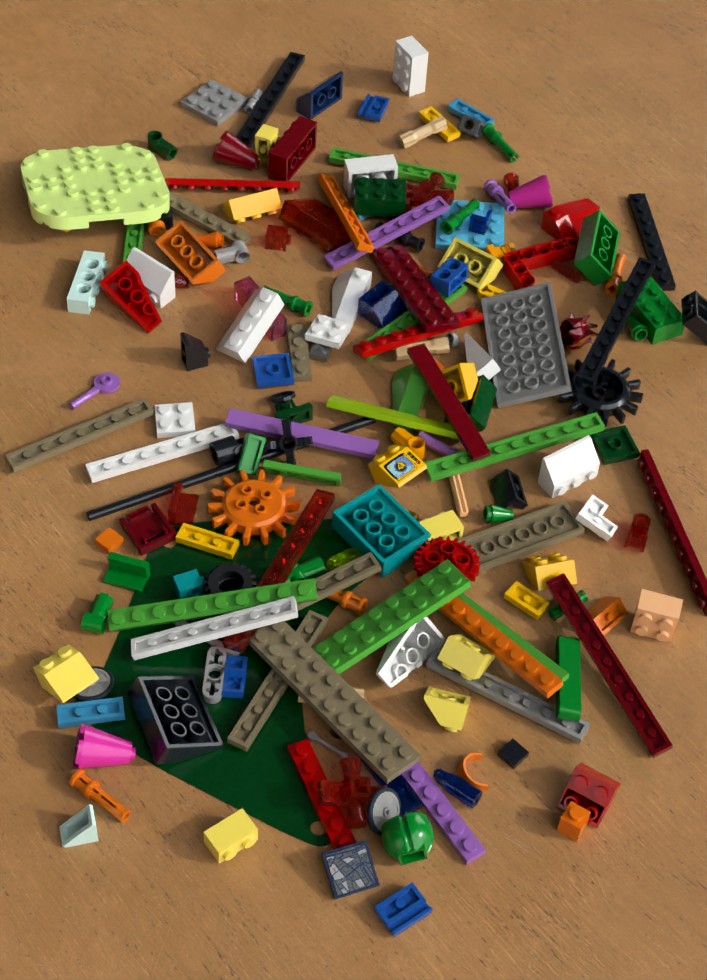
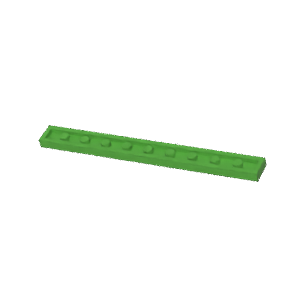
(516, 446)
(208, 605)

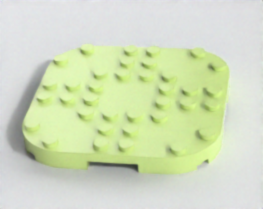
(94, 184)

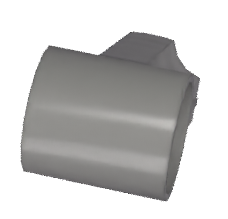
(237, 252)

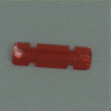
(566, 271)

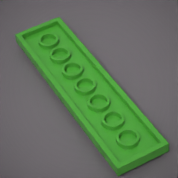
(392, 616)

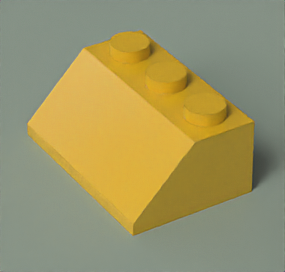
(252, 206)

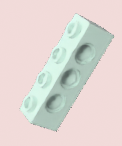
(86, 282)

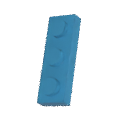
(460, 108)
(90, 712)

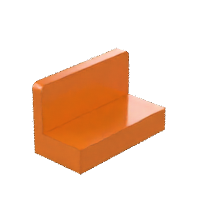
(608, 613)

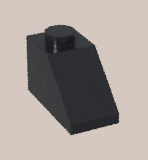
(193, 352)

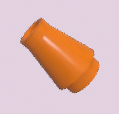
(212, 240)

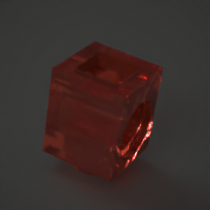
(277, 238)

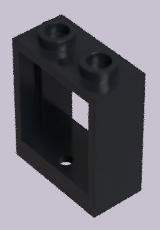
(695, 314)

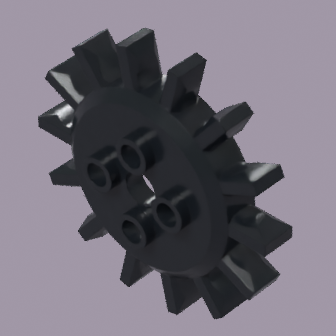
(615, 398)

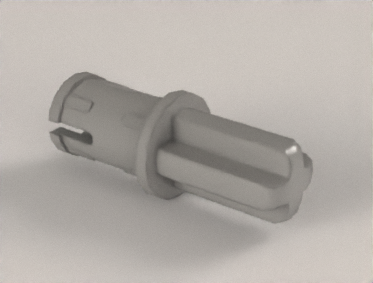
(253, 100)

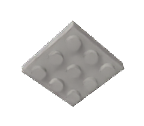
(214, 102)

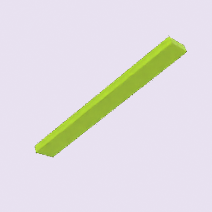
(391, 416)

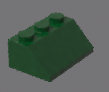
(481, 403)

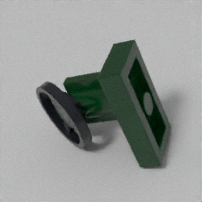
(288, 410)

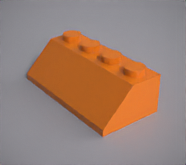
(190, 254)

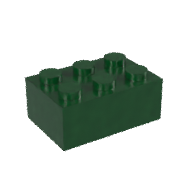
(379, 197)

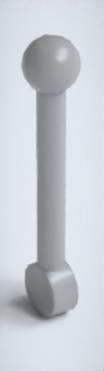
(312, 736)

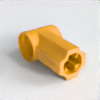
(404, 438)

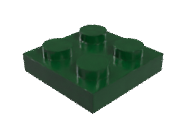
(615, 445)

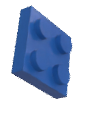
(273, 370)

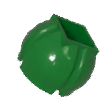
(408, 837)

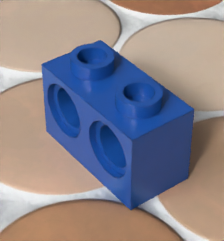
(449, 276)

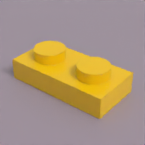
(526, 600)

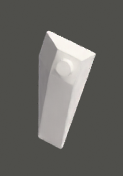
(347, 291)
(409, 651)

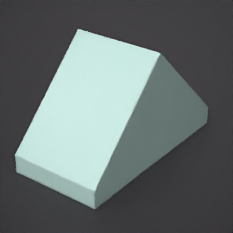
(79, 828)

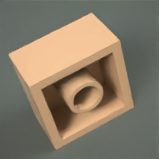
(656, 615)

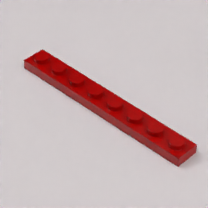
(224, 184)
(411, 335)

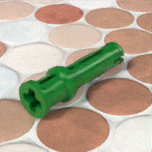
(496, 138)
(456, 219)
(294, 303)

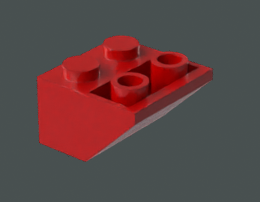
(591, 791)

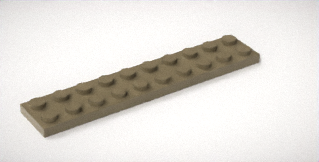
(335, 700)

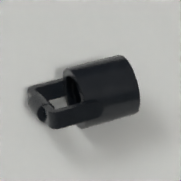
(226, 450)

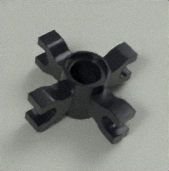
(287, 432)

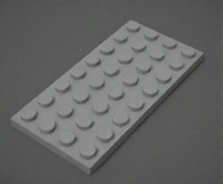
(525, 345)

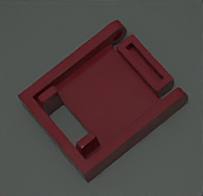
(146, 527)

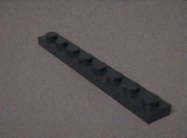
(651, 241)

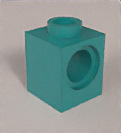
(188, 584)

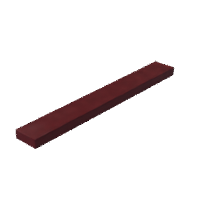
(448, 402)

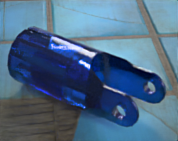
(458, 788)

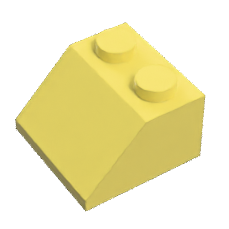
(465, 656)
(65, 673)

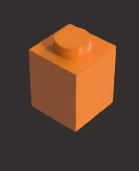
(573, 821)

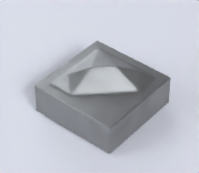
(319, 352)

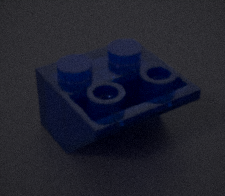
(381, 305)

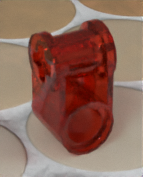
(638, 532)

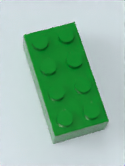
(597, 247)
(656, 313)

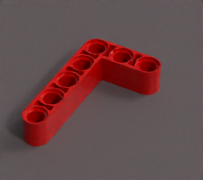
(520, 262)

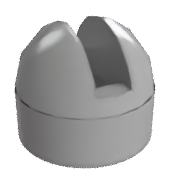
(453, 339)

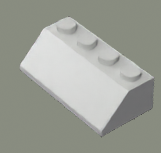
(251, 324)

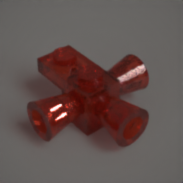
(428, 190)
(350, 793)

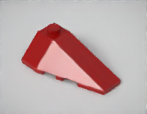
(567, 218)
(130, 295)

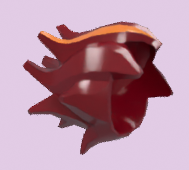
(576, 332)

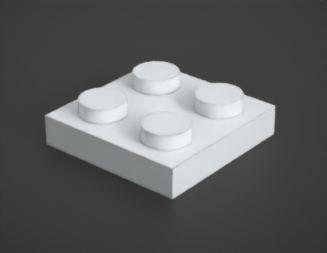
(328, 331)
(174, 419)

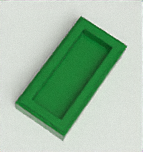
(251, 453)

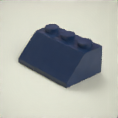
(320, 96)

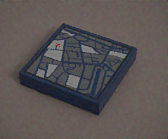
(350, 869)

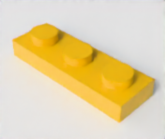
(448, 134)
(207, 541)

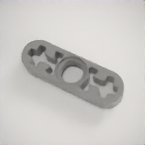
(217, 682)

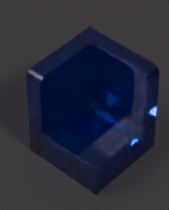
(479, 223)

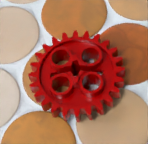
(438, 551)

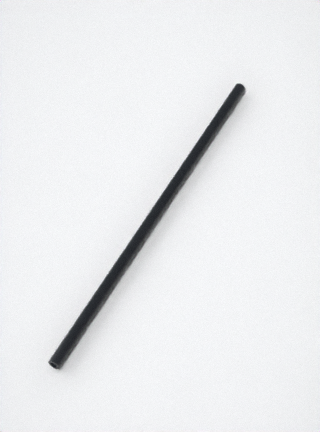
(209, 475)

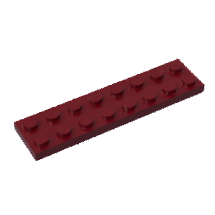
(415, 289)

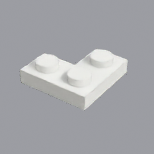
(592, 518)

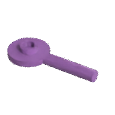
(103, 383)

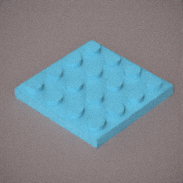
(494, 233)

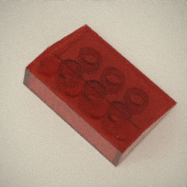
(315, 221)

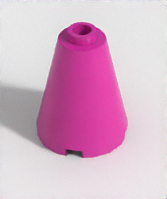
(532, 194)
(100, 749)

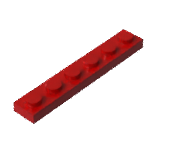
(310, 774)

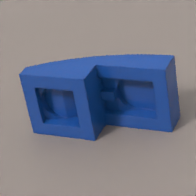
(234, 677)

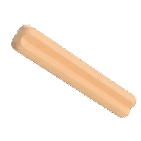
(458, 495)

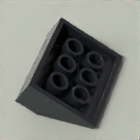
(173, 718)

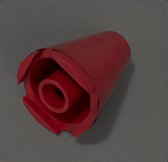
(235, 153)

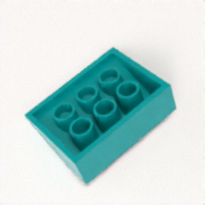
(380, 526)

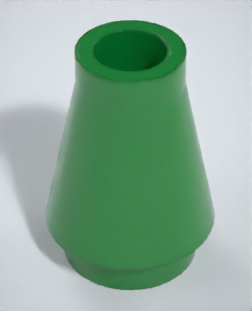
(637, 329)
(496, 514)

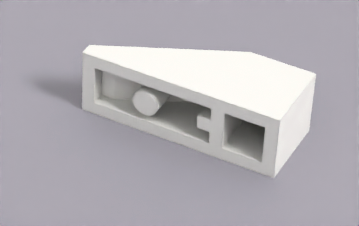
(482, 360)

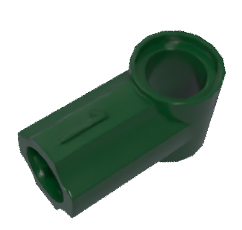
(157, 144)

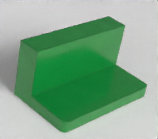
(127, 572)

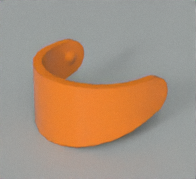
(462, 772)

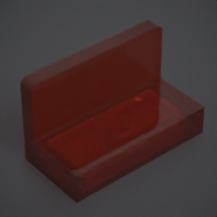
(182, 506)

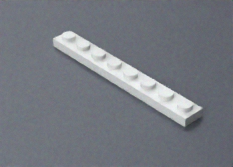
(157, 452)
(214, 628)

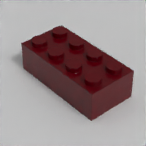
(292, 149)

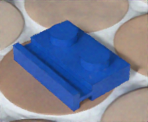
(374, 107)
(402, 909)

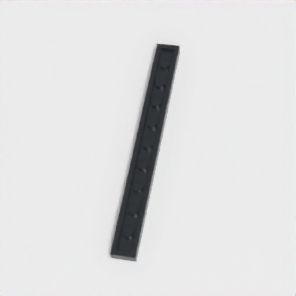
(270, 98)
(615, 322)

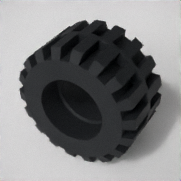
(228, 577)

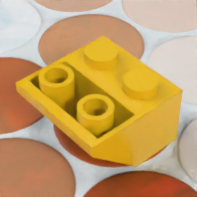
(541, 570)

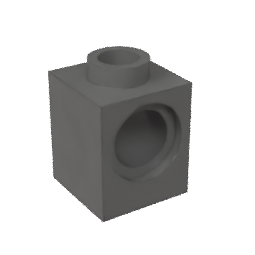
(477, 127)

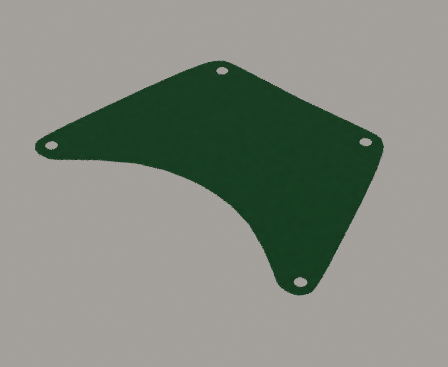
(264, 776)

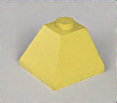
(447, 707)

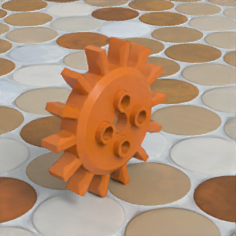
(248, 518)

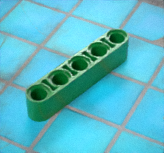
(569, 695)

